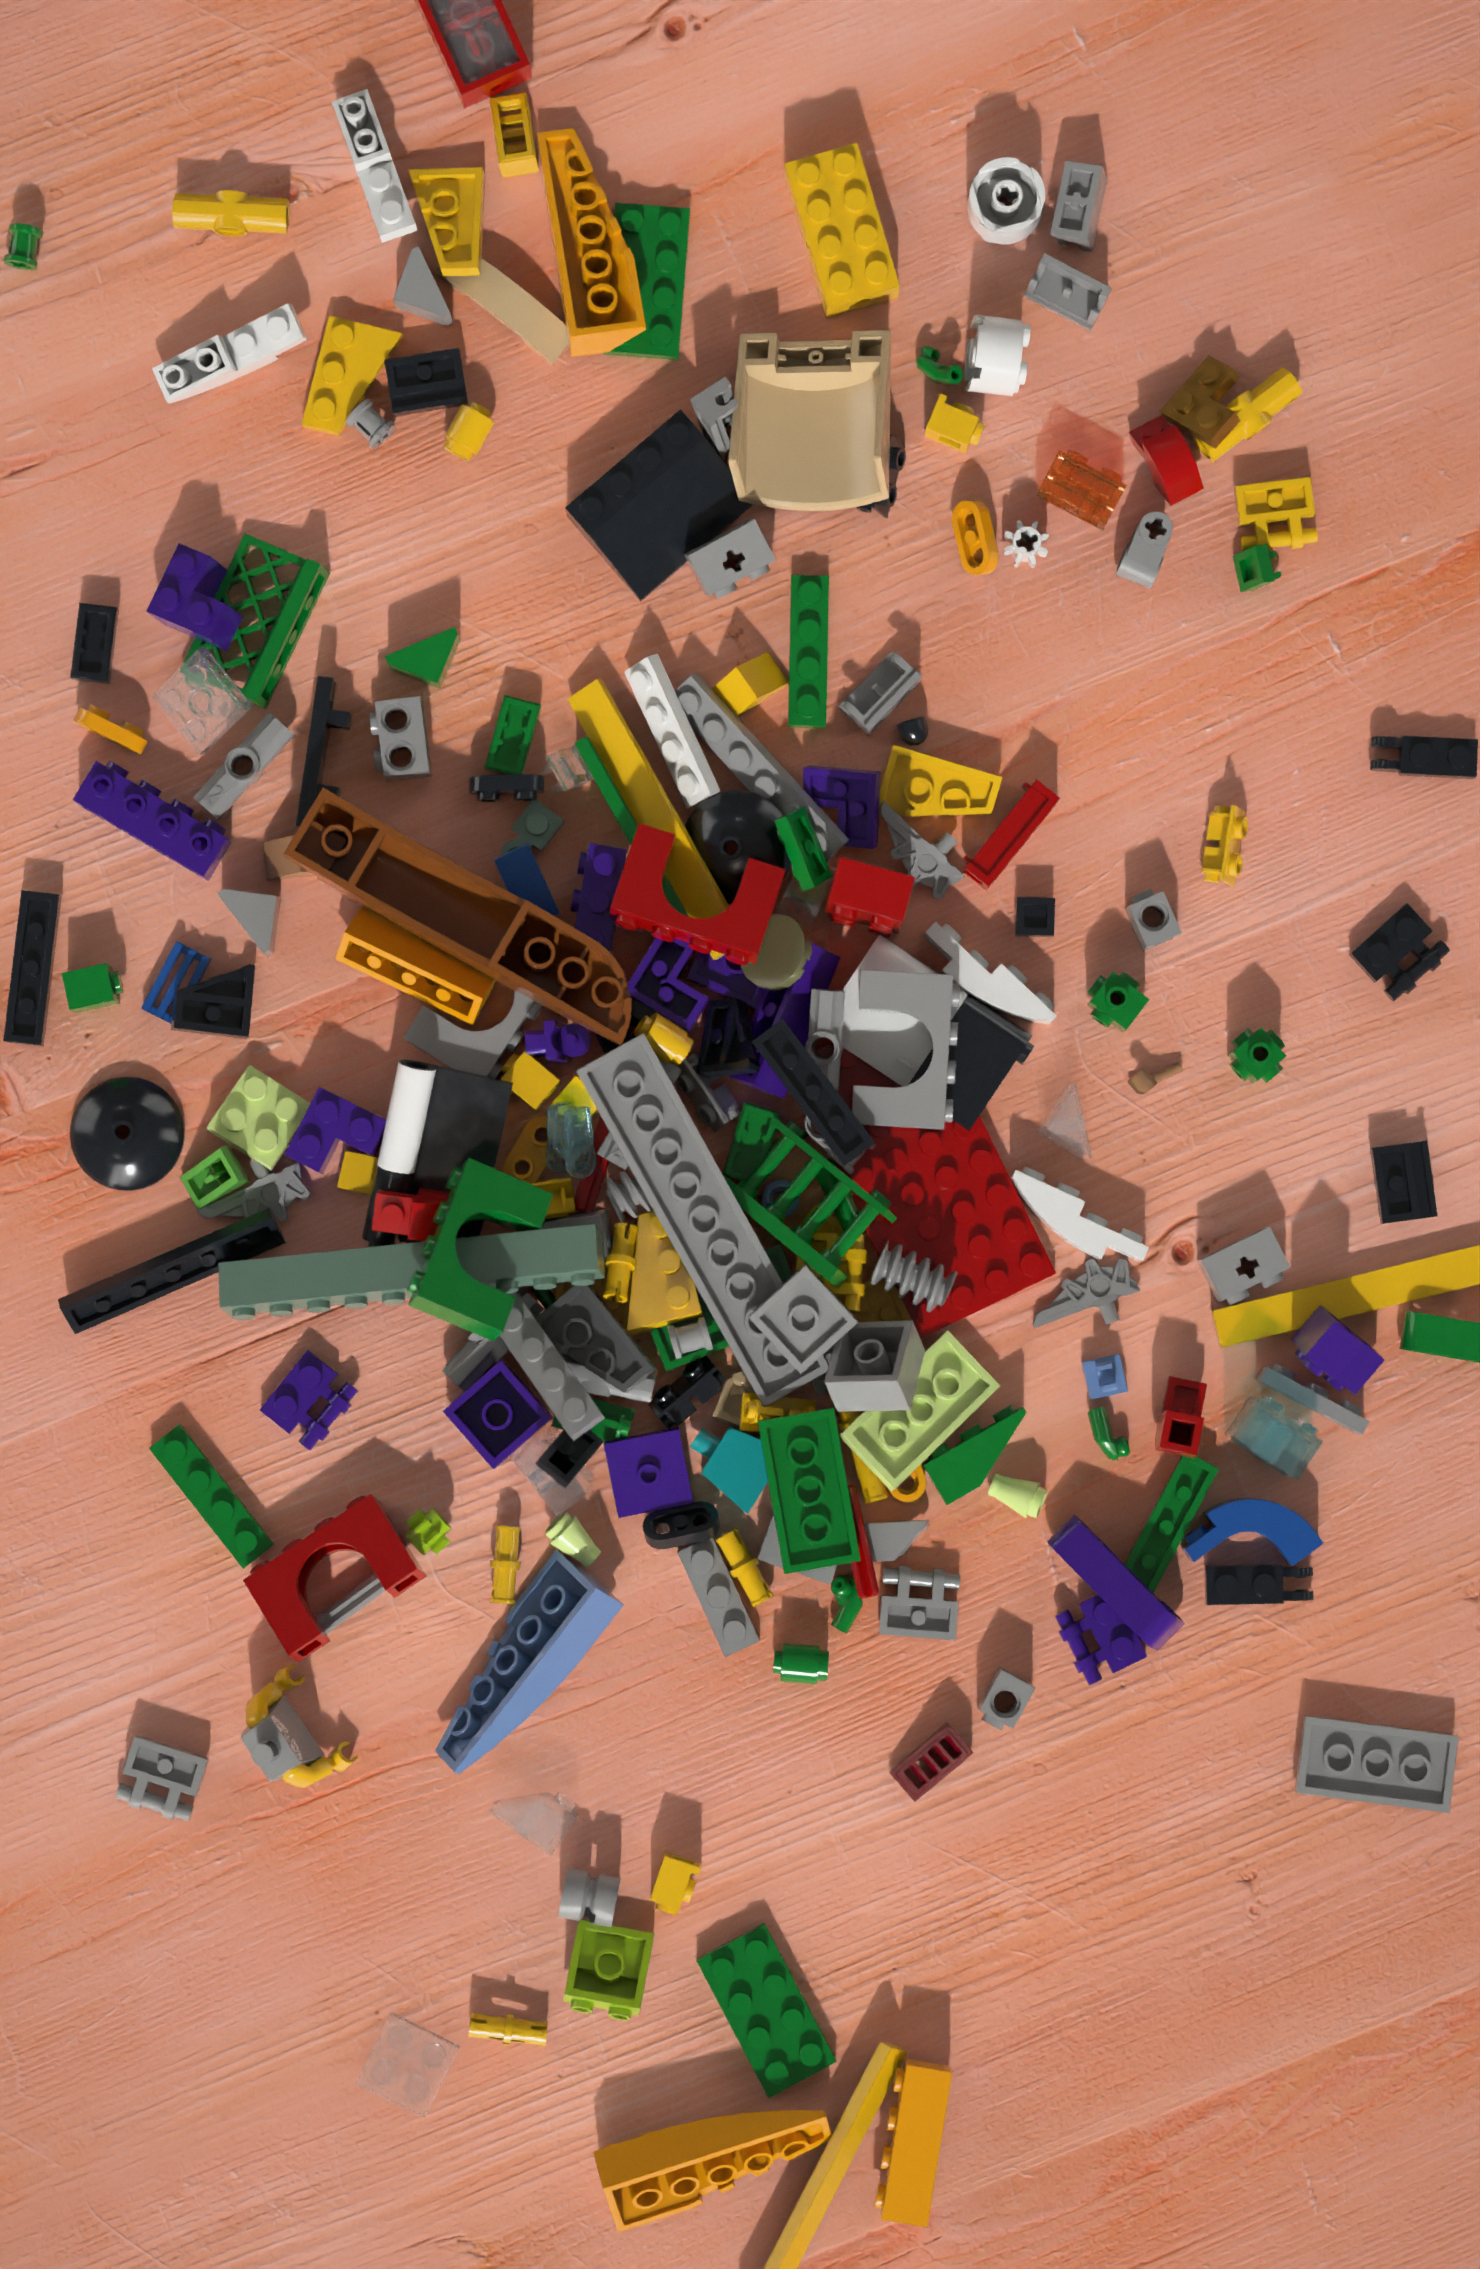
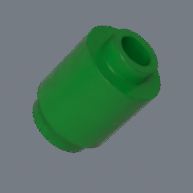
(801, 1663)

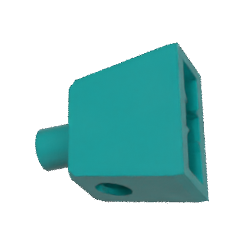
(733, 1465)

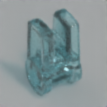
(568, 1138)

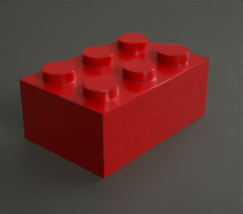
(869, 897)

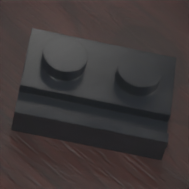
(426, 382)
(1403, 1182)

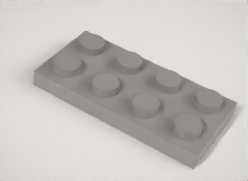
(1376, 1763)

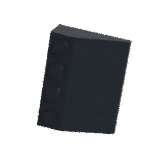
(658, 505)

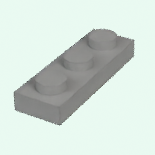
(1314, 1398)
(718, 1596)

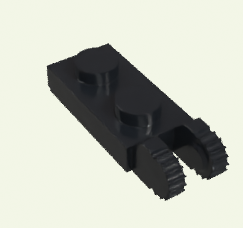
(1428, 756)
(1253, 1584)

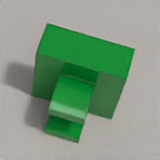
(1255, 568)

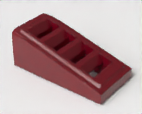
(956, 1742)

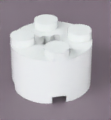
(1018, 184)
(995, 355)

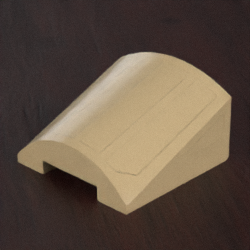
(812, 421)

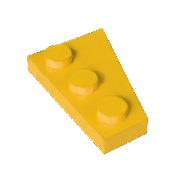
(453, 215)
(344, 371)
(933, 786)
(660, 1283)

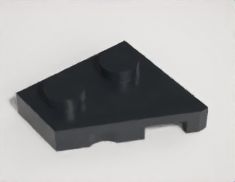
(217, 1005)
(727, 1040)

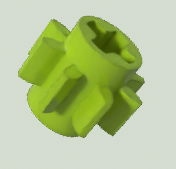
(428, 1531)

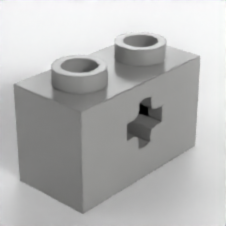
(744, 540)
(1259, 1248)

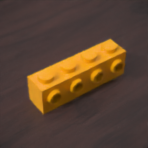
(413, 966)
(915, 2142)

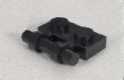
(1391, 943)

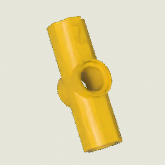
(230, 213)
(1255, 411)

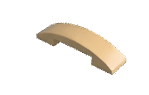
(514, 309)

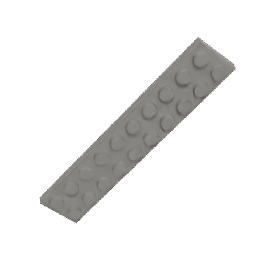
(693, 1207)

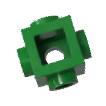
(1130, 1000)
(1244, 1062)

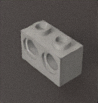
(411, 737)

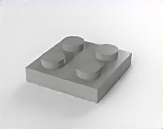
(803, 1318)

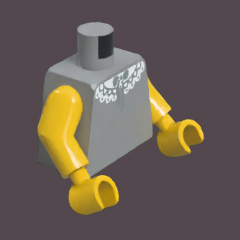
(282, 1741)

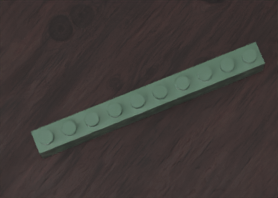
(384, 1272)

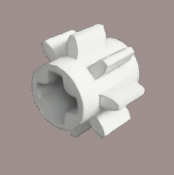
(1030, 534)

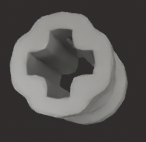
(370, 424)
(690, 1337)

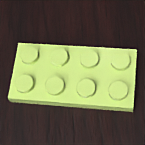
(945, 1395)

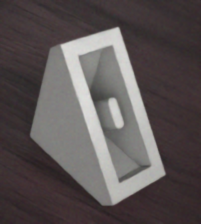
(419, 292)
(256, 914)

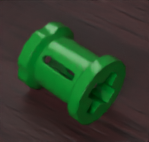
(23, 246)

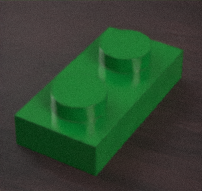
(803, 848)

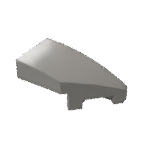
(892, 1539)

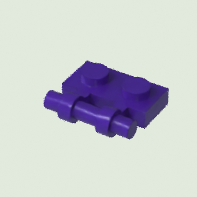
(299, 1393)
(1116, 1640)

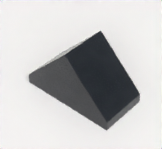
(567, 1457)

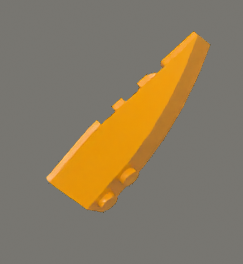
(590, 253)
(681, 2163)

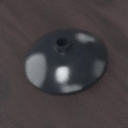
(740, 818)
(153, 1141)

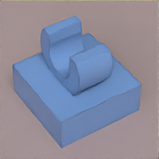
(1104, 1376)

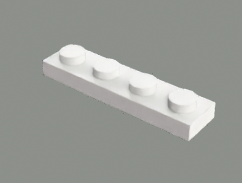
(672, 731)

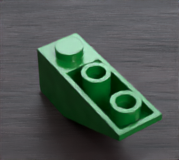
(966, 1465)

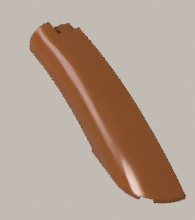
(463, 915)

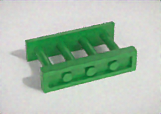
(801, 1237)

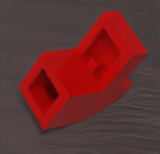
(1168, 459)
(407, 1212)
(1180, 1418)

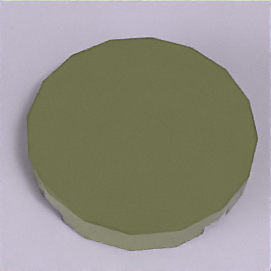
(781, 955)

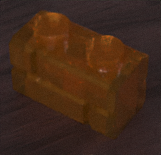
(1082, 489)

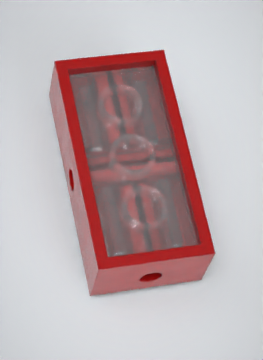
(476, 46)

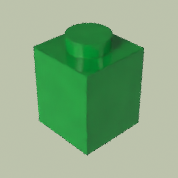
(92, 987)

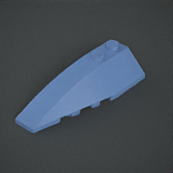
(541, 1645)

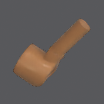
(1143, 1082)

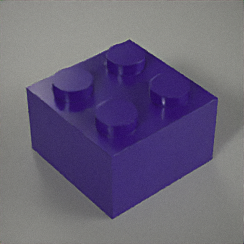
(498, 1414)

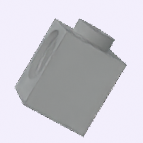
(1148, 936)
(1005, 1681)

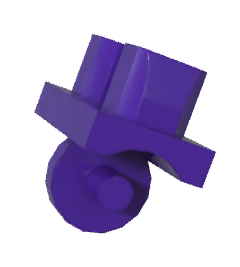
(558, 1041)

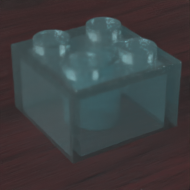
(1273, 1437)

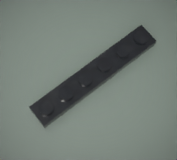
(170, 1271)

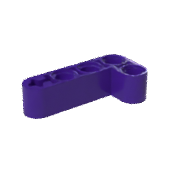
(1115, 1583)

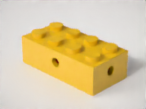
(841, 230)

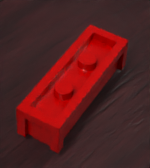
(1011, 834)

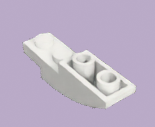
(374, 166)
(230, 356)
(1001, 990)
(1061, 1210)

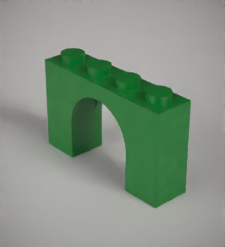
(442, 1284)

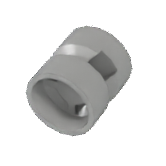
(589, 1897)

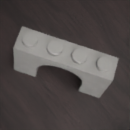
(930, 1001)
(472, 1050)

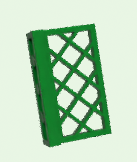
(287, 624)

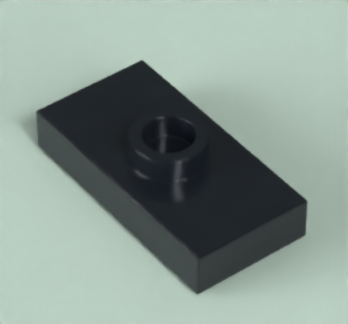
(94, 643)

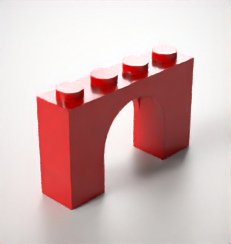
(734, 932)
(282, 1583)

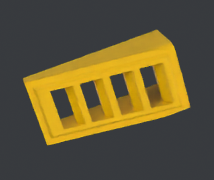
(517, 158)

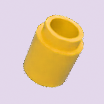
(468, 431)
(665, 1038)

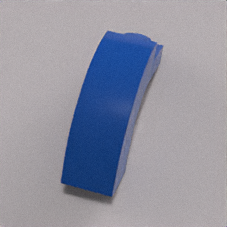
(1277, 1523)

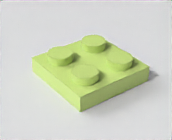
(259, 1117)

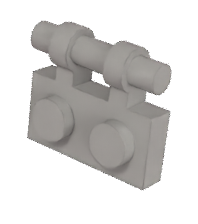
(919, 1616)
(166, 1767)

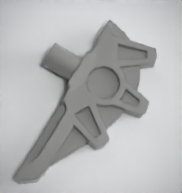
(919, 857)
(268, 1191)
(1095, 1289)

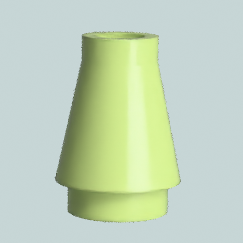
(1018, 1494)
(571, 1538)

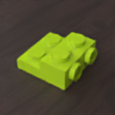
(608, 1969)

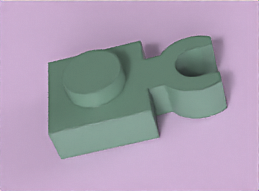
(534, 826)

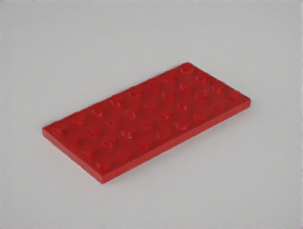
(948, 1206)

